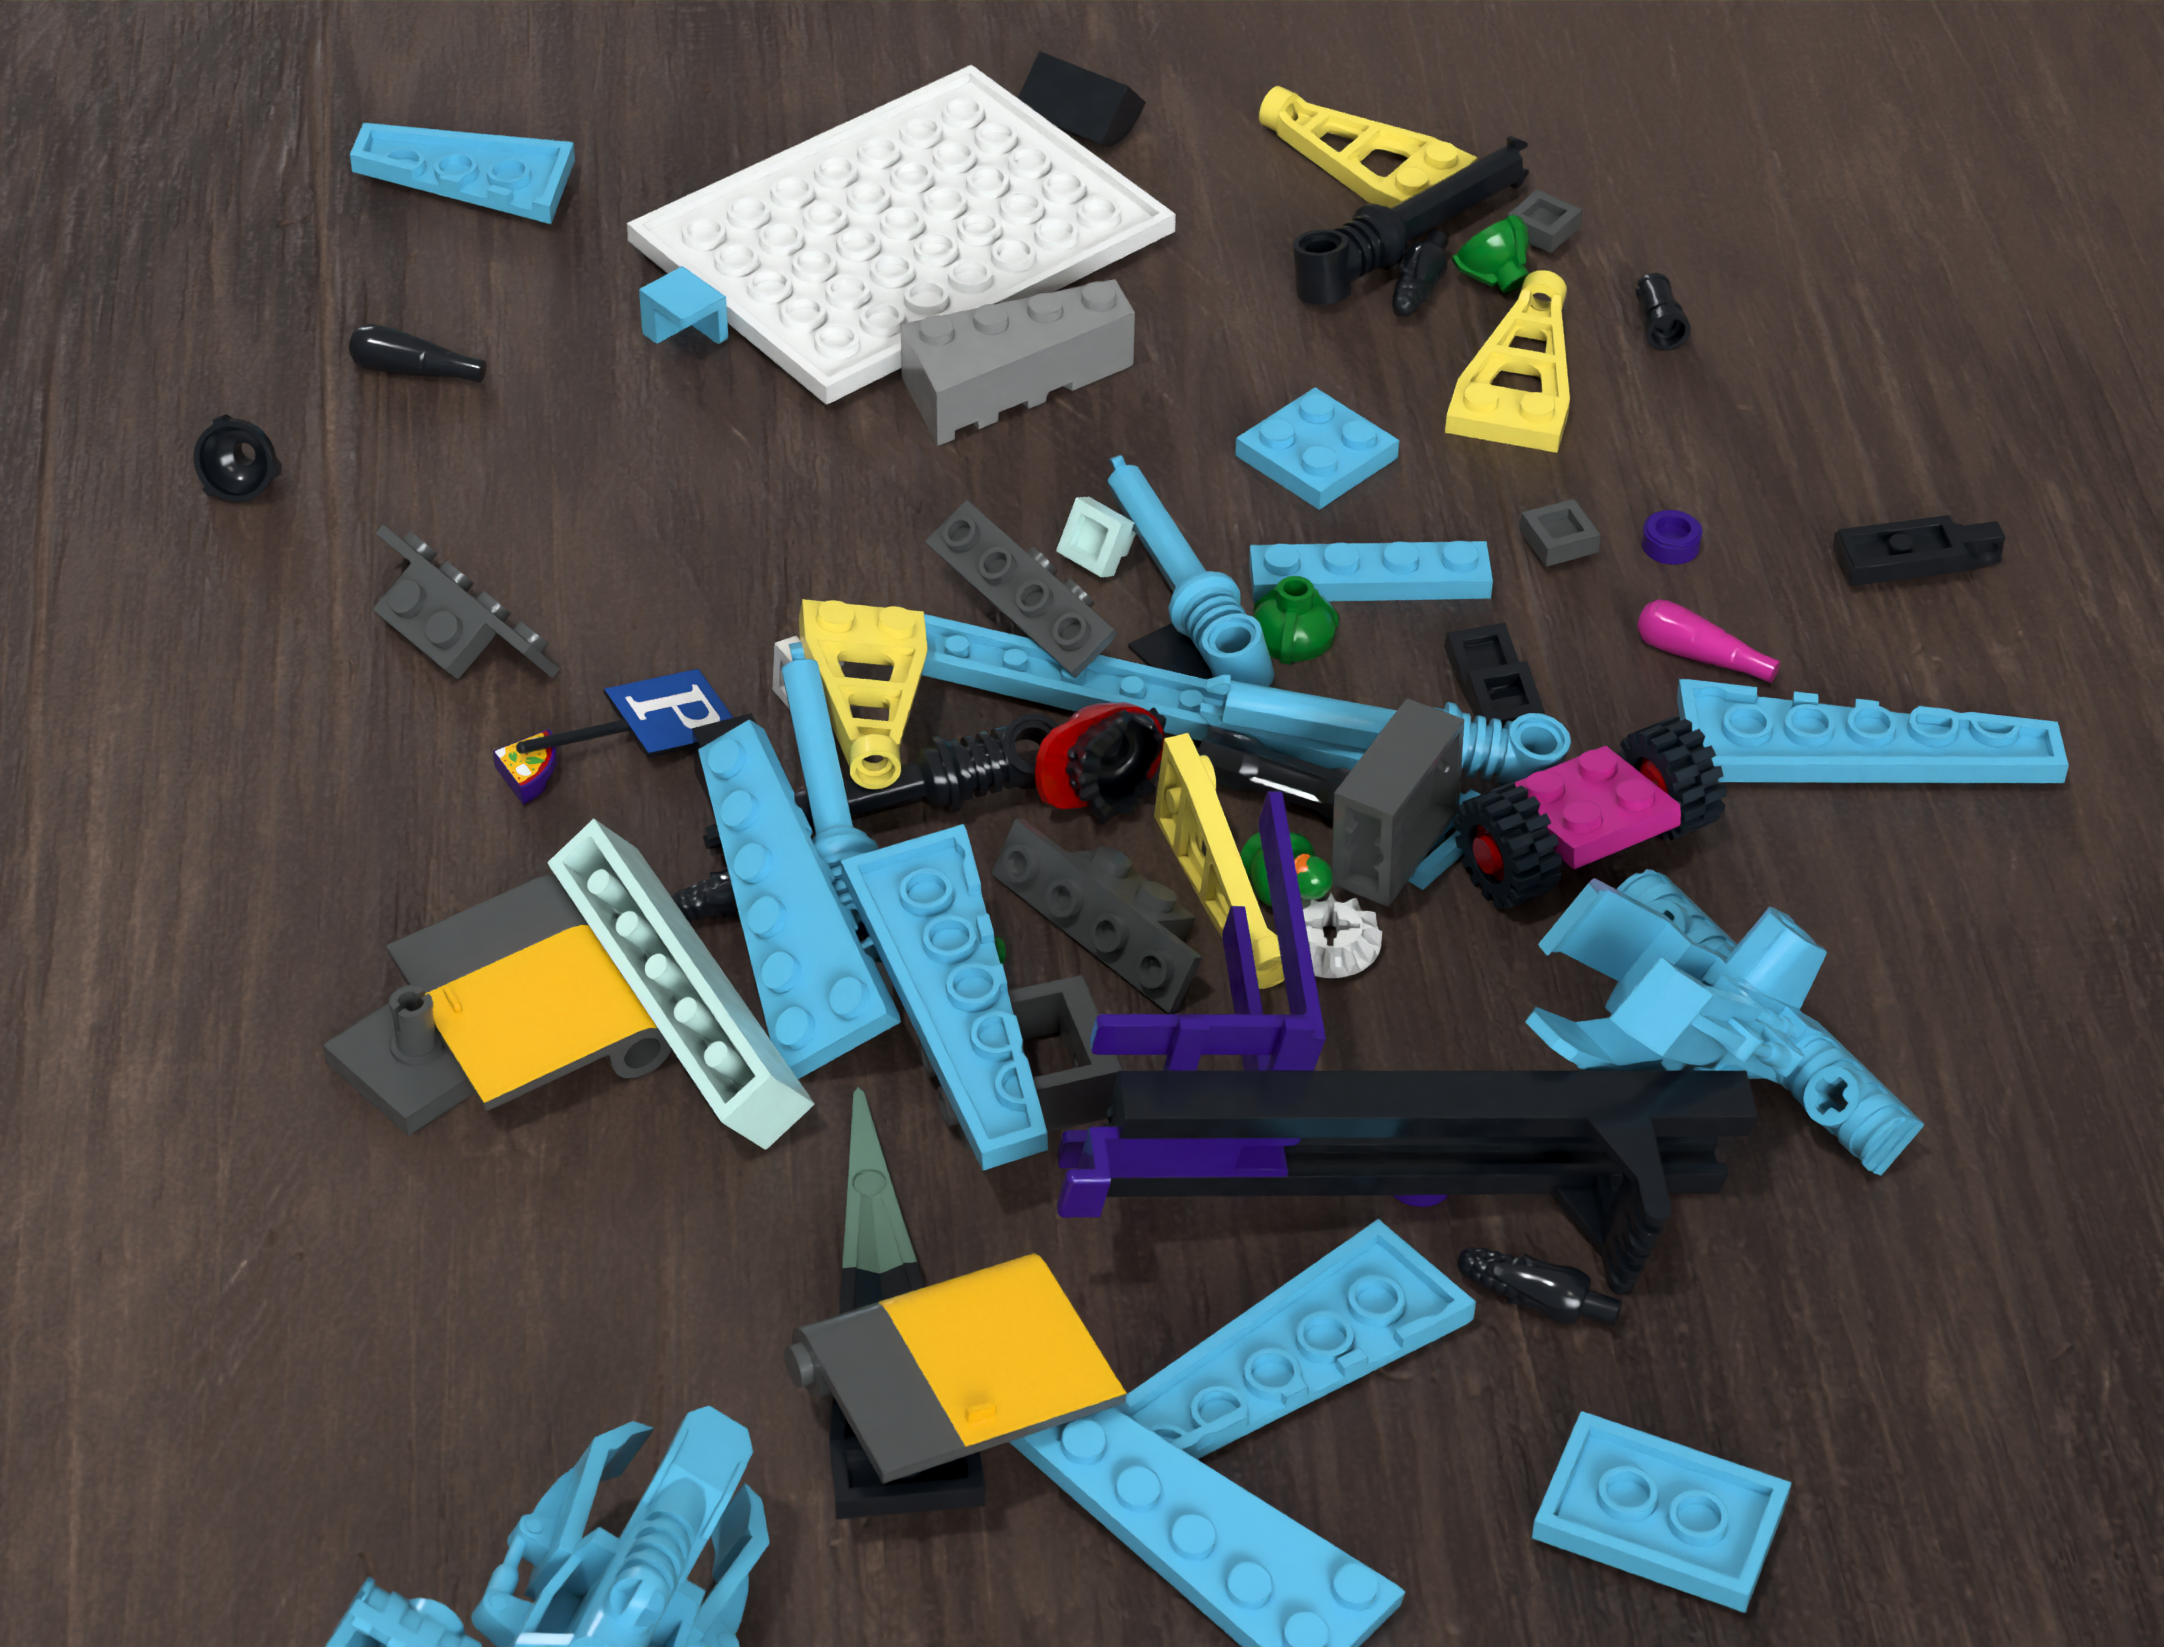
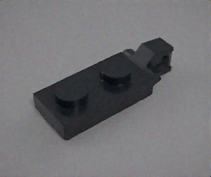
(1916, 549)

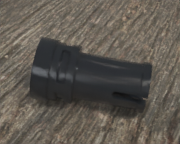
(1663, 317)

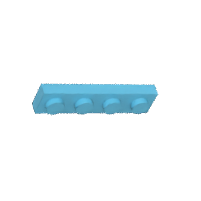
(1377, 570)

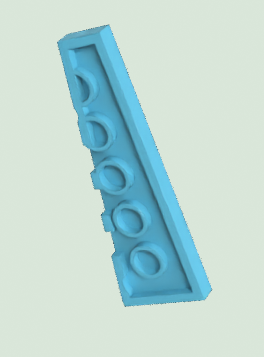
(1865, 743)
(801, 940)
(942, 957)
(1301, 1342)
(1212, 1539)

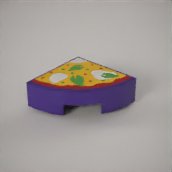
(528, 771)

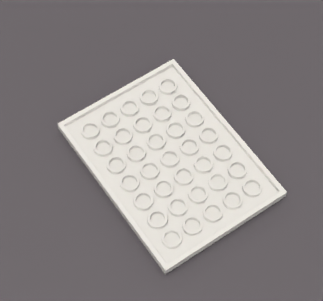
(900, 220)

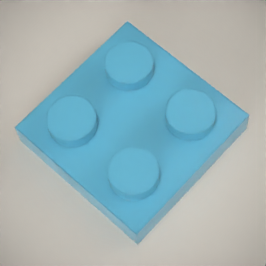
(1317, 448)

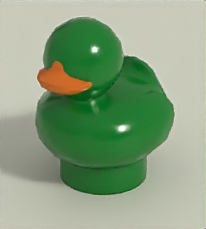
(1312, 871)

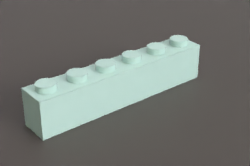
(681, 985)

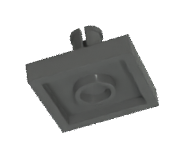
(400, 1061)

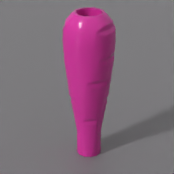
(1695, 638)

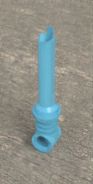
(1203, 602)
(1511, 752)
(823, 779)

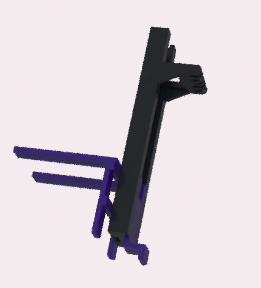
(1589, 1138)

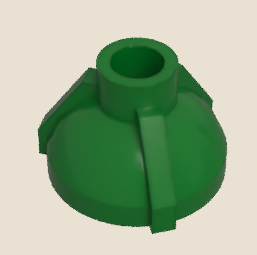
(1497, 255)
(1296, 620)

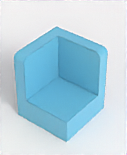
(679, 302)

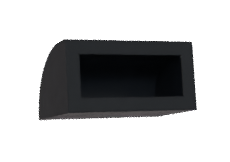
(1081, 100)

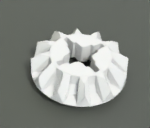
(1356, 941)

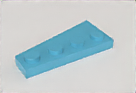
(477, 168)

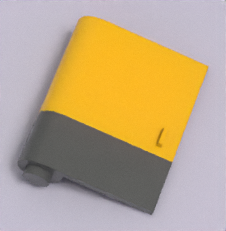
(527, 993)
(956, 1366)

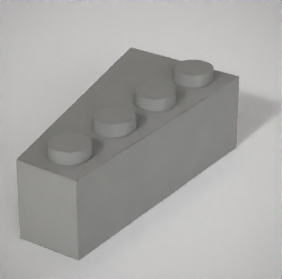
(1014, 353)

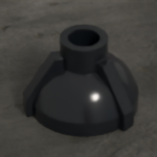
(224, 466)

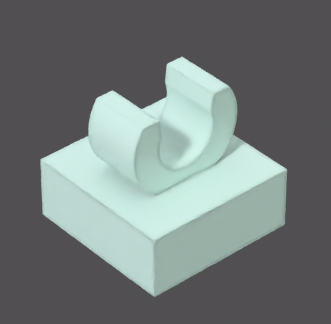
(1096, 537)

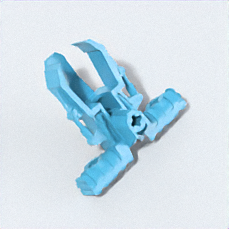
(1715, 1005)
(604, 1585)

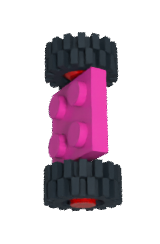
(1589, 810)

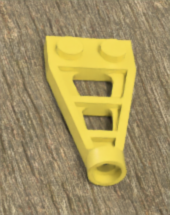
(1305, 123)
(1512, 414)
(867, 635)
(1190, 814)

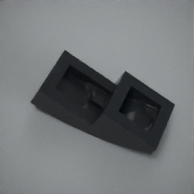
(1491, 674)

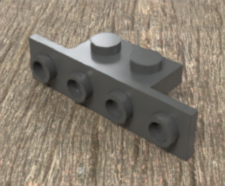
(1023, 588)
(442, 618)
(1106, 909)

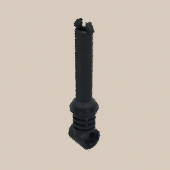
(1379, 235)
(944, 773)

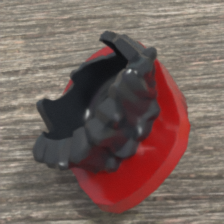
(1101, 759)

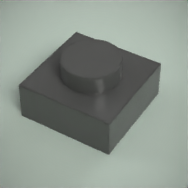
(1548, 219)
(1560, 532)

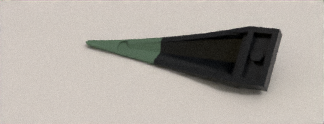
(875, 1268)

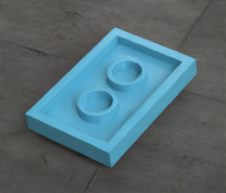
(1662, 1511)

